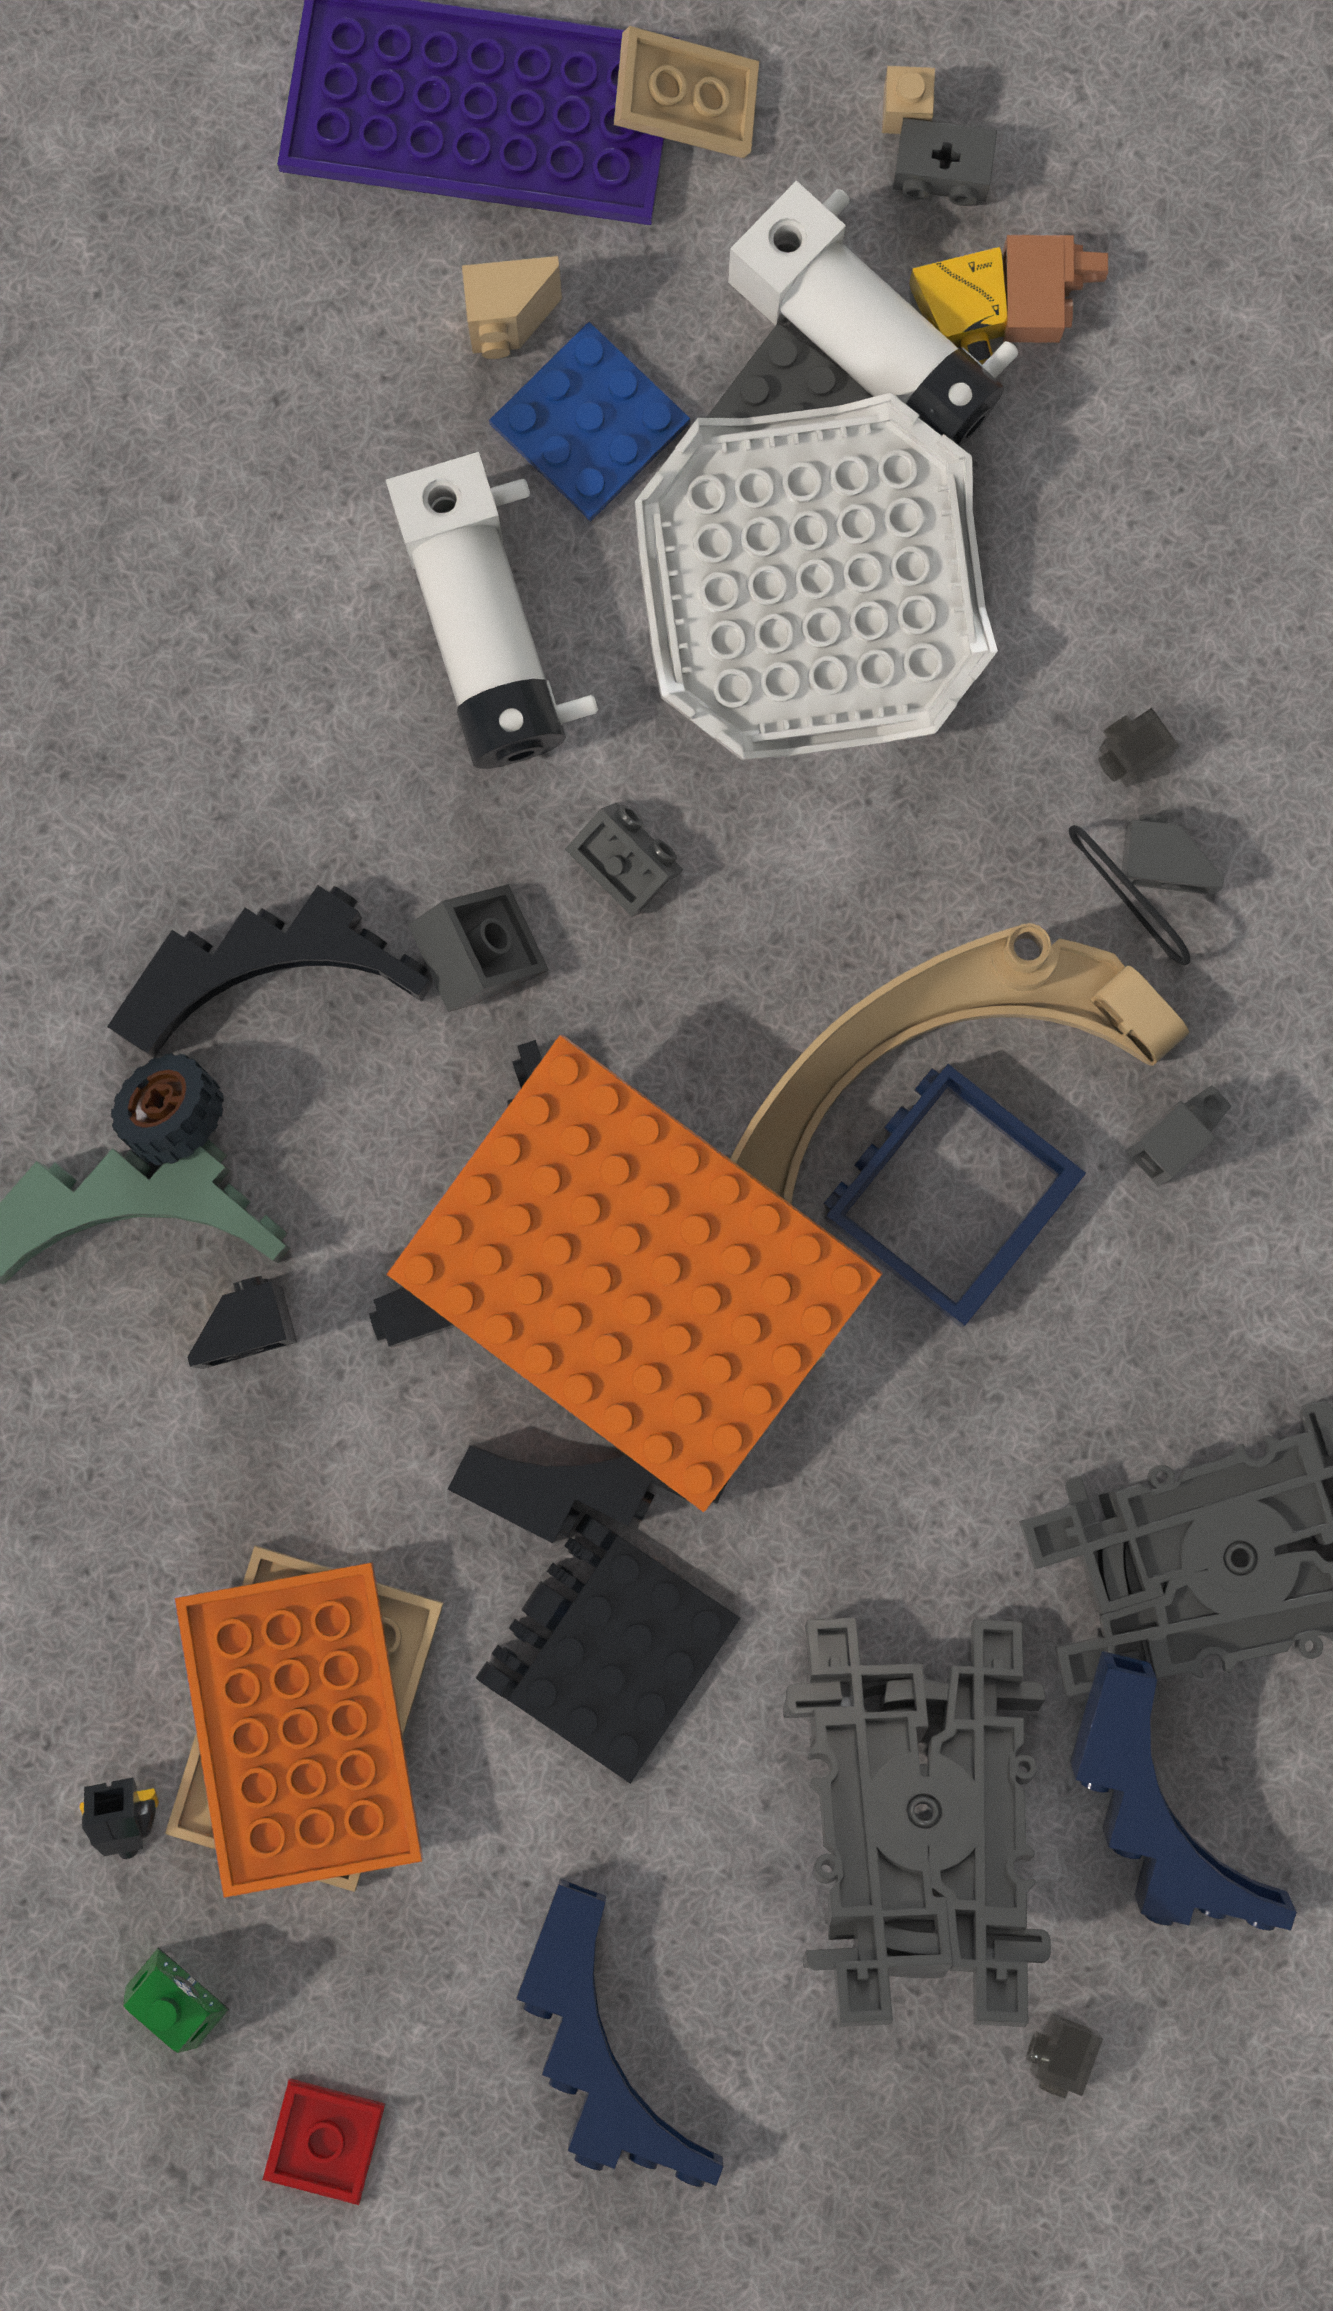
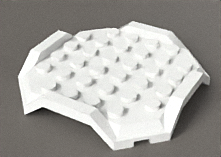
(814, 578)

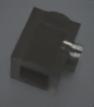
(1135, 747)
(1063, 2056)

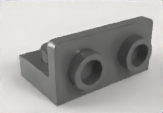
(624, 857)

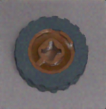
(167, 1109)

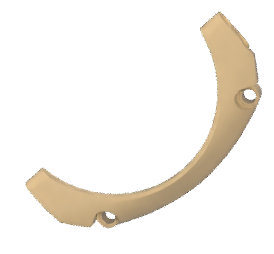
(971, 982)

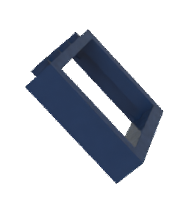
(900, 1127)

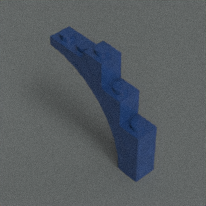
(1176, 1869)
(580, 2056)

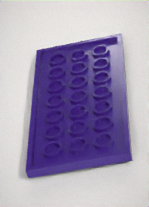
(466, 108)

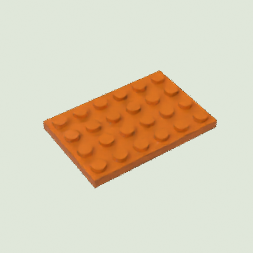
(298, 1729)

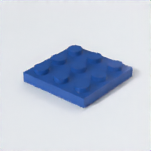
(589, 421)

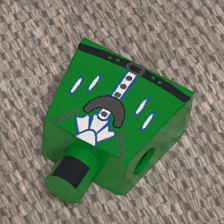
(172, 2003)

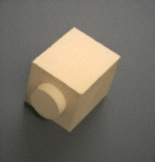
(907, 95)

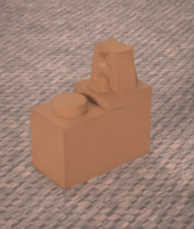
(1037, 280)

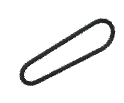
(1073, 831)

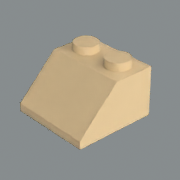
(509, 302)

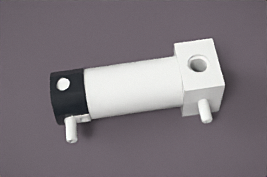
(802, 271)
(478, 612)

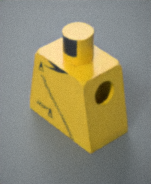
(964, 299)

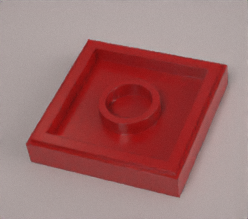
(324, 2141)

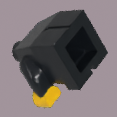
(118, 1816)

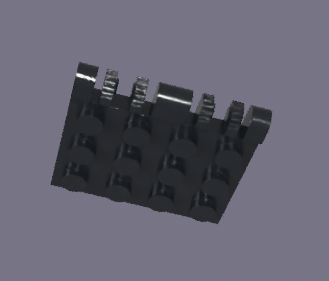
(616, 1654)

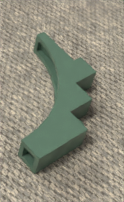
(47, 1209)

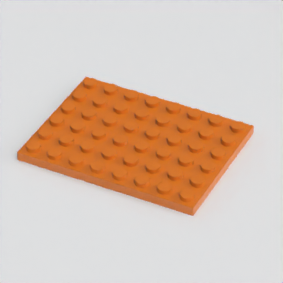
(633, 1273)

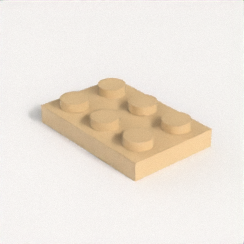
(686, 92)

